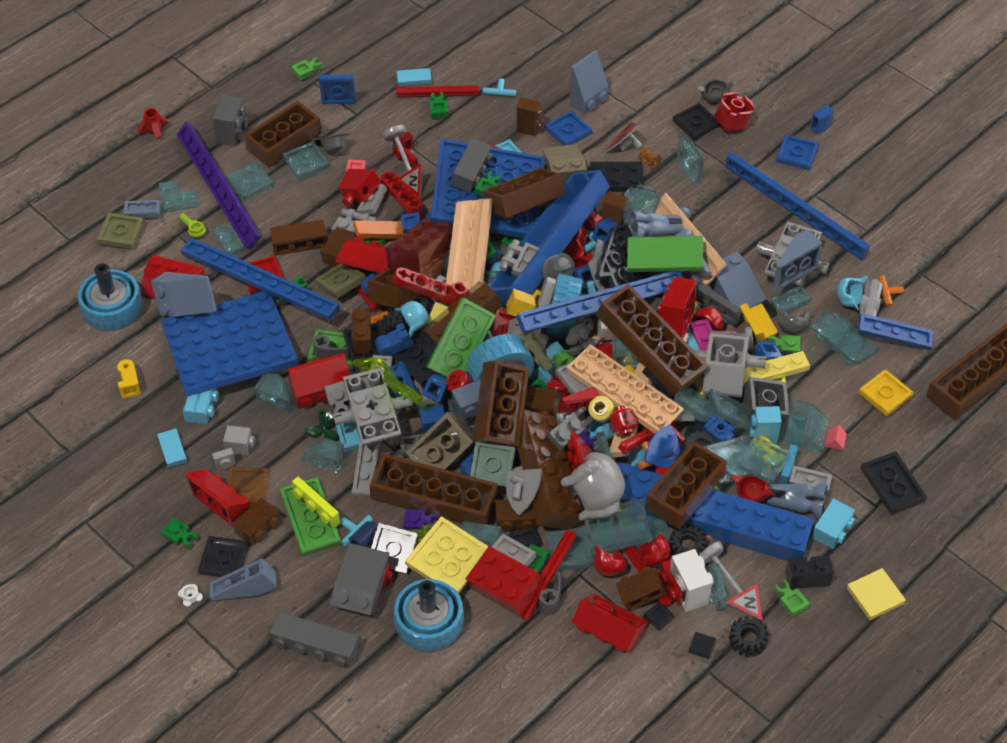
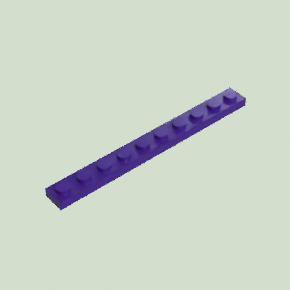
(218, 185)

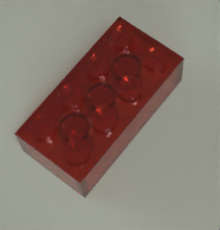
(420, 246)

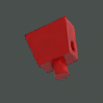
(358, 185)

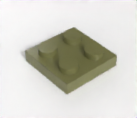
(120, 230)
(340, 280)
(535, 346)

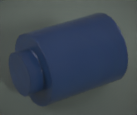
(364, 535)

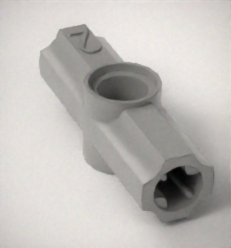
(871, 299)

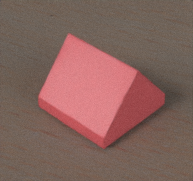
(835, 438)

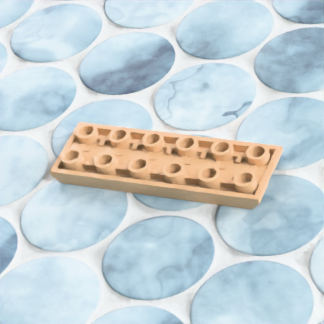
(469, 242)
(714, 261)
(624, 388)

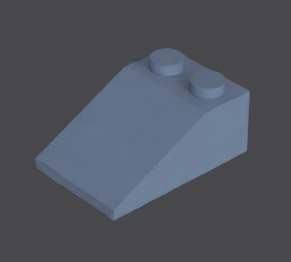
(588, 83)
(798, 259)
(737, 282)
(183, 294)

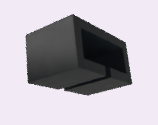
(809, 574)

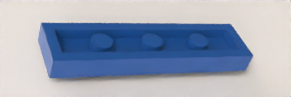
(895, 331)

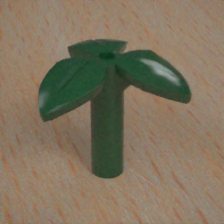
(325, 421)

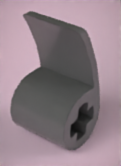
(322, 348)
(550, 598)

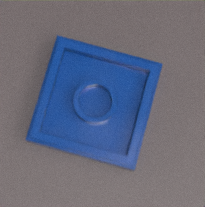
(337, 89)
(568, 129)
(797, 152)

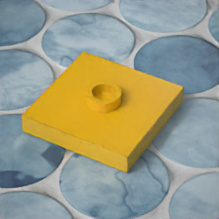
(886, 392)

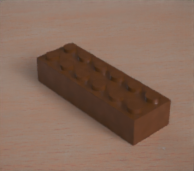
(651, 340)
(971, 376)
(433, 490)
(553, 503)

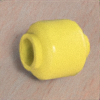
(599, 403)

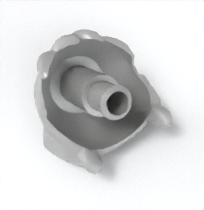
(598, 485)

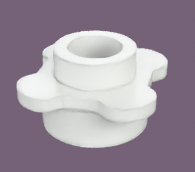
(188, 590)

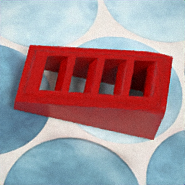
(577, 400)

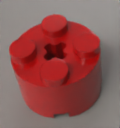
(734, 111)

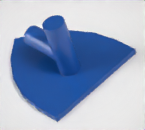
(663, 448)

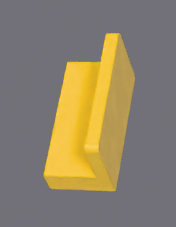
(759, 321)

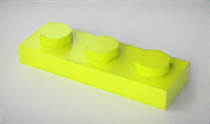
(315, 502)

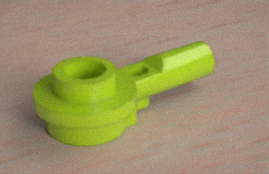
(195, 228)

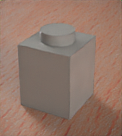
(239, 439)

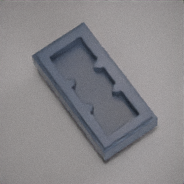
(143, 209)

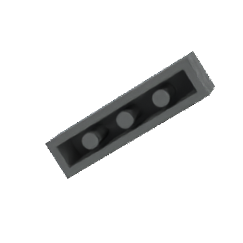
(314, 639)

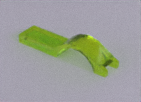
(389, 378)

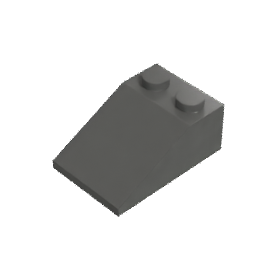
(360, 579)

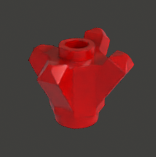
(152, 123)

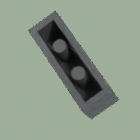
(471, 165)

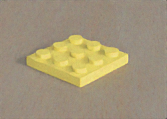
(446, 554)

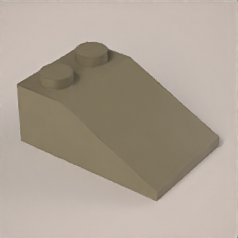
(564, 160)
(443, 443)

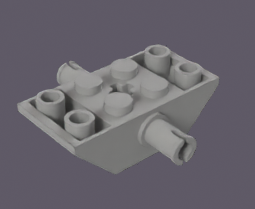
(778, 250)
(727, 362)
(371, 407)

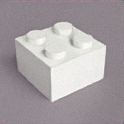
(692, 579)

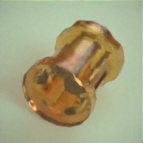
(649, 157)

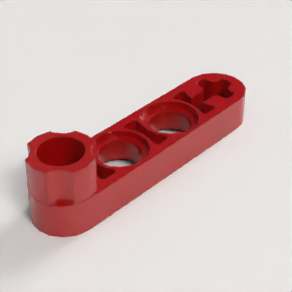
(399, 194)
(452, 291)

